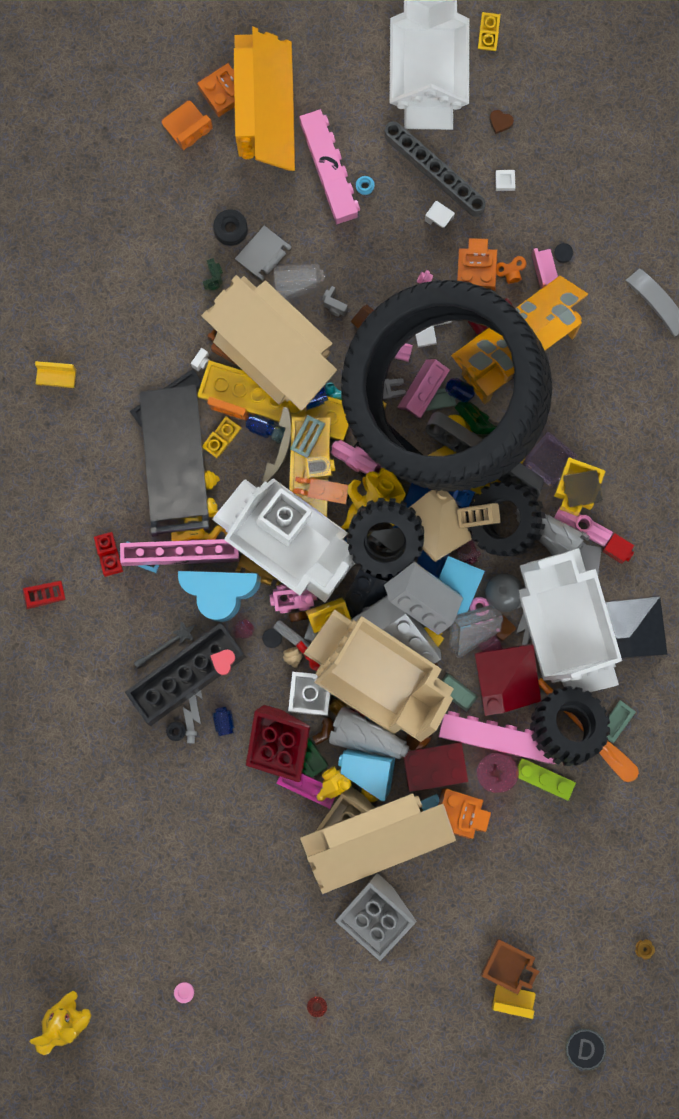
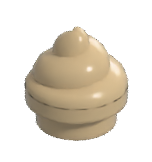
(292, 656)

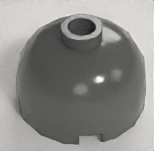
(503, 592)

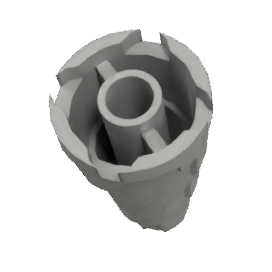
(559, 536)
(360, 734)

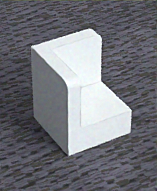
(439, 215)

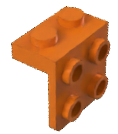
(187, 125)

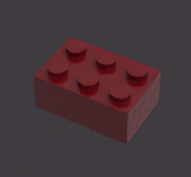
(435, 767)

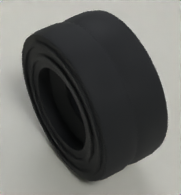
(230, 238)

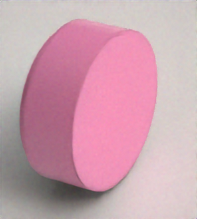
(184, 992)

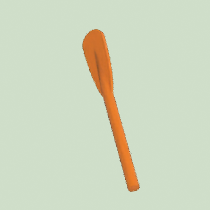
(611, 754)

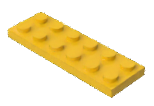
(298, 462)

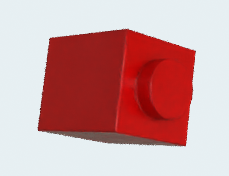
(619, 549)

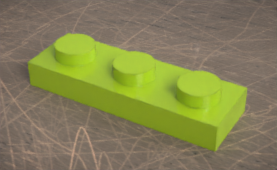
(545, 779)

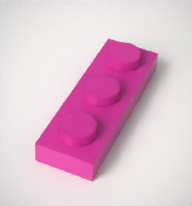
(307, 787)

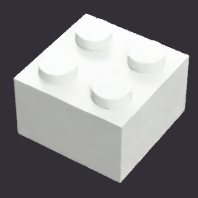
(284, 517)
(307, 696)

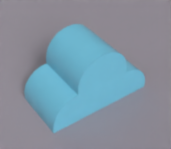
(219, 592)

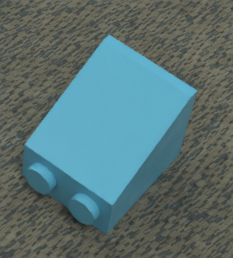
(462, 579)
(368, 771)

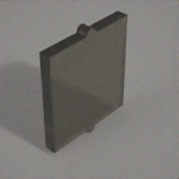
(582, 488)

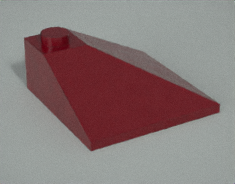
(507, 679)
(277, 743)

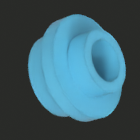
(365, 179)

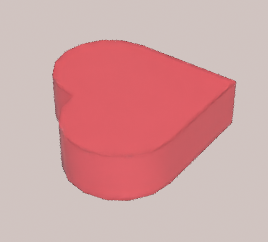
(223, 661)

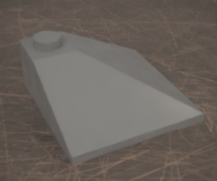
(377, 917)

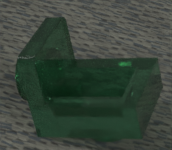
(215, 270)

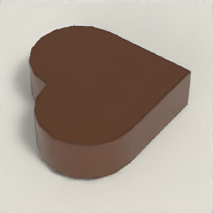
(500, 121)
(298, 616)

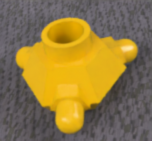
(333, 784)

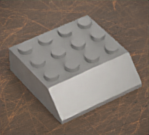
(402, 627)

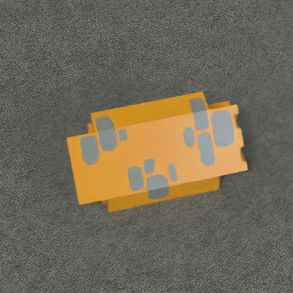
(487, 359)

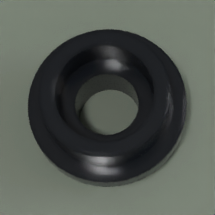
(170, 731)

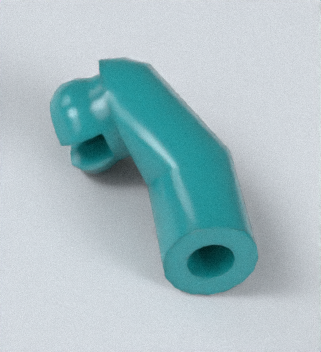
(332, 391)

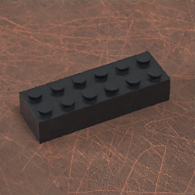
(182, 675)

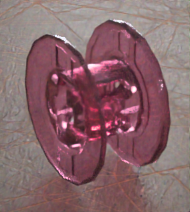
(486, 771)

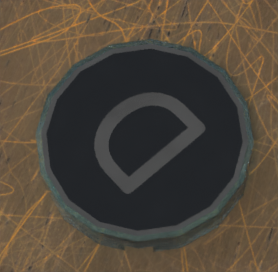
(585, 1049)

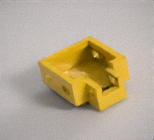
(572, 467)

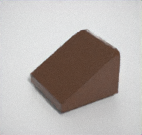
(506, 629)

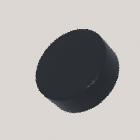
(563, 253)
(272, 638)

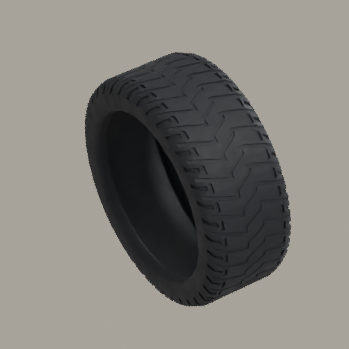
(391, 328)

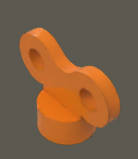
(511, 270)

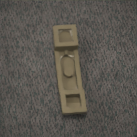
(272, 469)

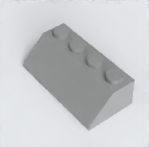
(424, 597)

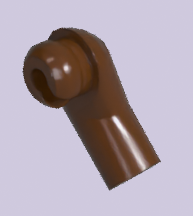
(326, 730)

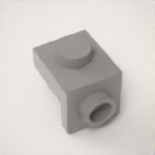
(336, 307)

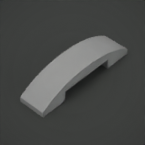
(656, 299)

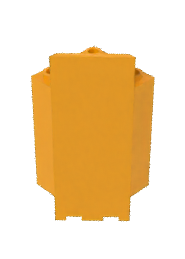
(264, 99)

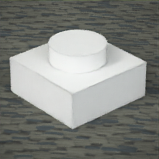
(505, 180)
(200, 360)

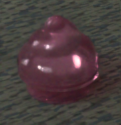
(243, 629)

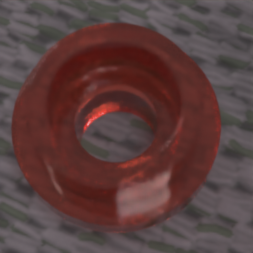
(312, 1011)

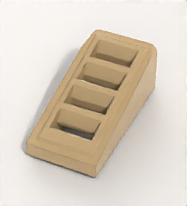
(490, 512)

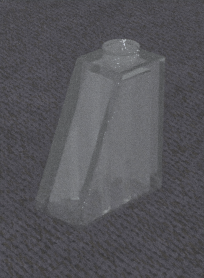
(297, 280)
(473, 629)

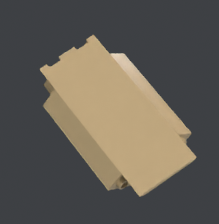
(271, 341)
(379, 676)
(375, 841)

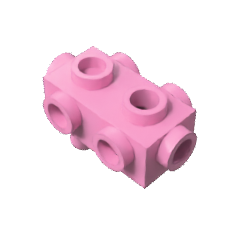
(293, 601)

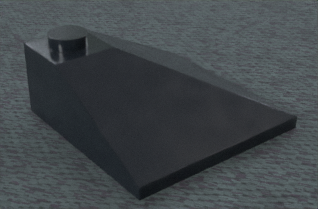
(638, 627)

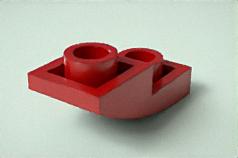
(108, 554)

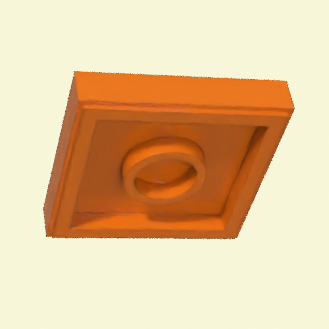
(228, 409)

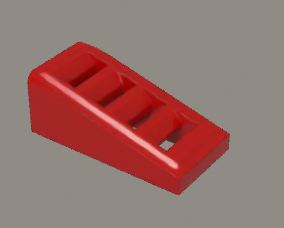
(61, 596)

